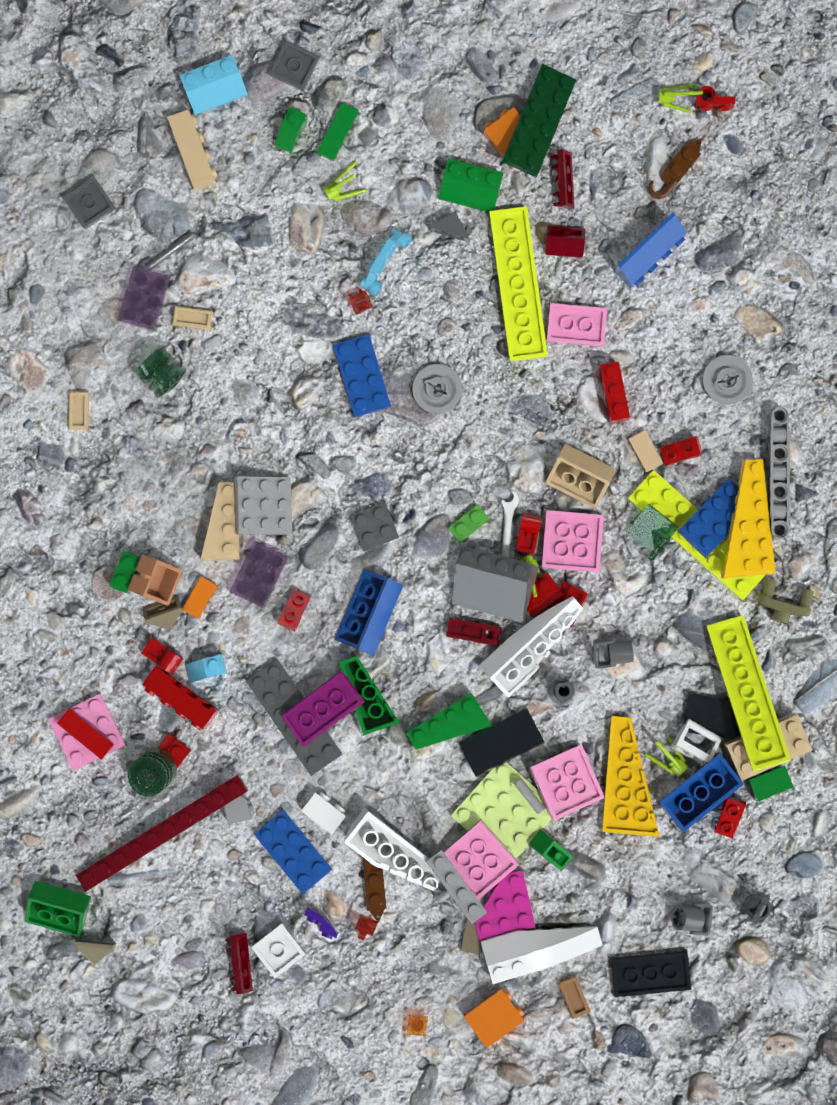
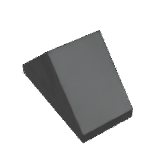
(451, 227)

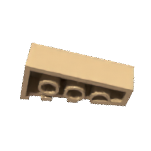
(221, 536)

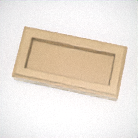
(192, 318)
(78, 410)
(645, 451)

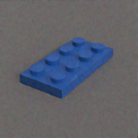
(362, 375)
(712, 521)
(293, 851)

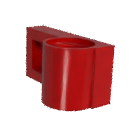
(723, 103)
(681, 450)
(528, 533)
(294, 610)
(162, 656)
(730, 816)

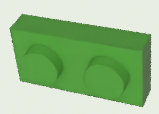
(468, 523)

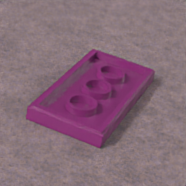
(322, 708)

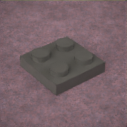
(294, 66)
(89, 203)
(374, 526)

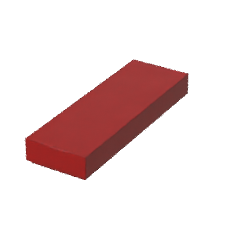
(85, 734)

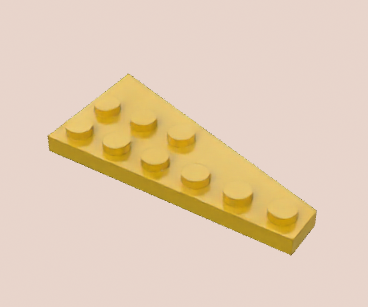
(750, 530)
(626, 790)

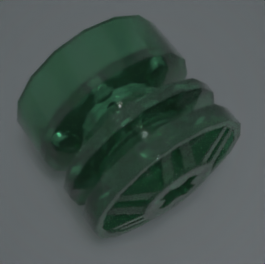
(163, 376)
(159, 766)

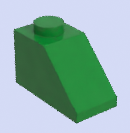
(291, 129)
(550, 850)

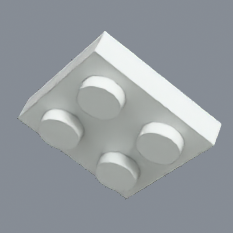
(278, 950)

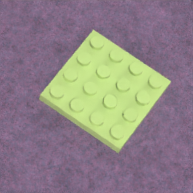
(503, 809)

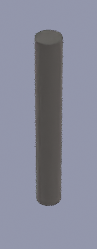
(171, 250)

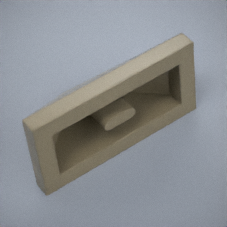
(163, 615)
(94, 950)

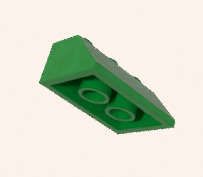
(470, 185)
(57, 908)

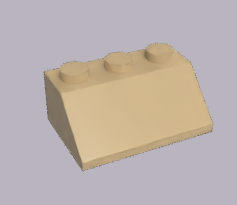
(580, 476)

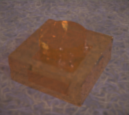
(417, 1025)

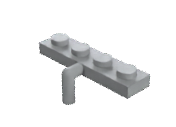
(455, 887)

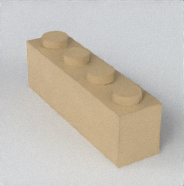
(191, 149)

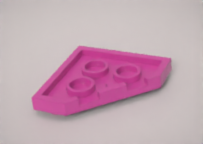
(506, 908)

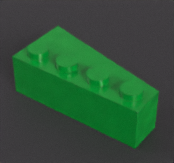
(375, 712)
(456, 720)

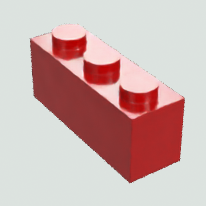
(614, 392)

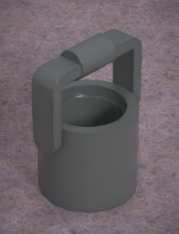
(619, 652)
(757, 907)
(692, 918)

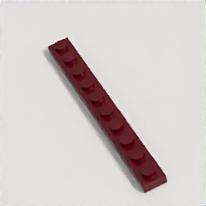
(162, 833)

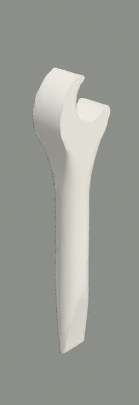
(509, 508)

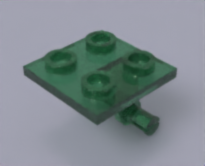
(652, 531)

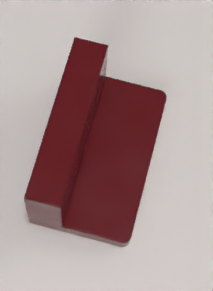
(565, 241)

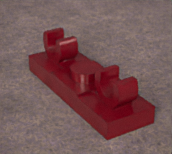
(564, 179)
(240, 963)

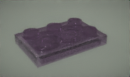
(144, 298)
(259, 574)

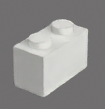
(324, 812)

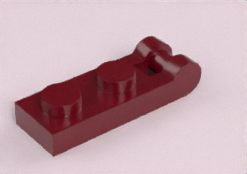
(473, 631)

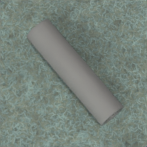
(529, 796)

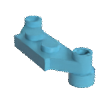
(377, 265)

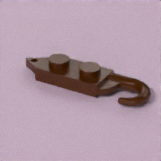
(677, 168)
(374, 889)

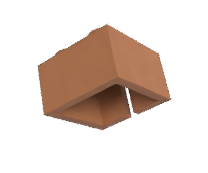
(155, 580)

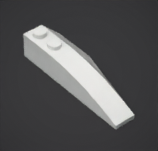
(522, 652)
(390, 851)
(533, 950)

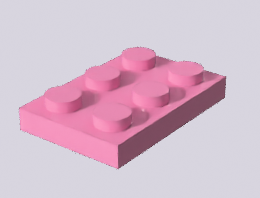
(576, 325)

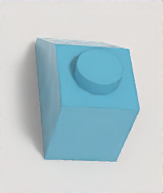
(206, 668)

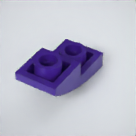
(326, 927)

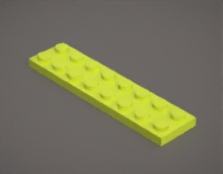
(518, 284)
(679, 510)
(748, 693)

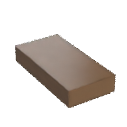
(574, 997)

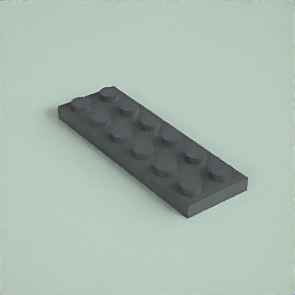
(277, 696)

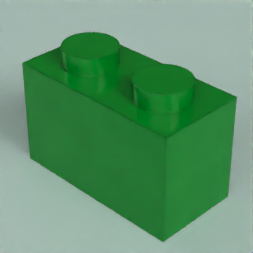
(124, 572)
(770, 783)

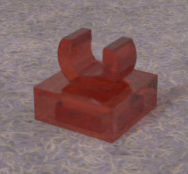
(360, 302)
(365, 926)

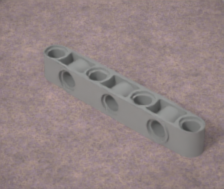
(779, 472)

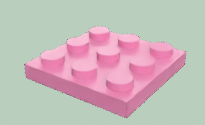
(572, 541)
(99, 717)
(566, 782)
(481, 859)

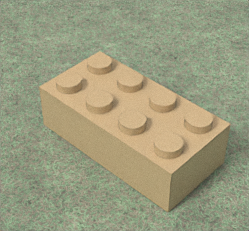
(795, 741)

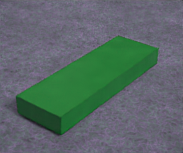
(337, 132)

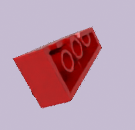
(180, 697)

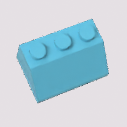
(213, 85)

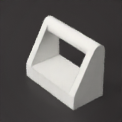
(691, 751)

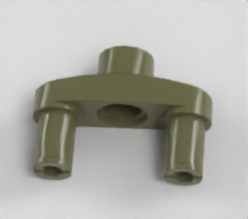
(783, 610)

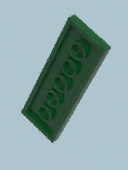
(539, 120)

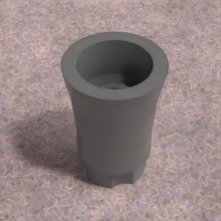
(554, 694)

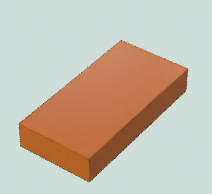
(199, 597)

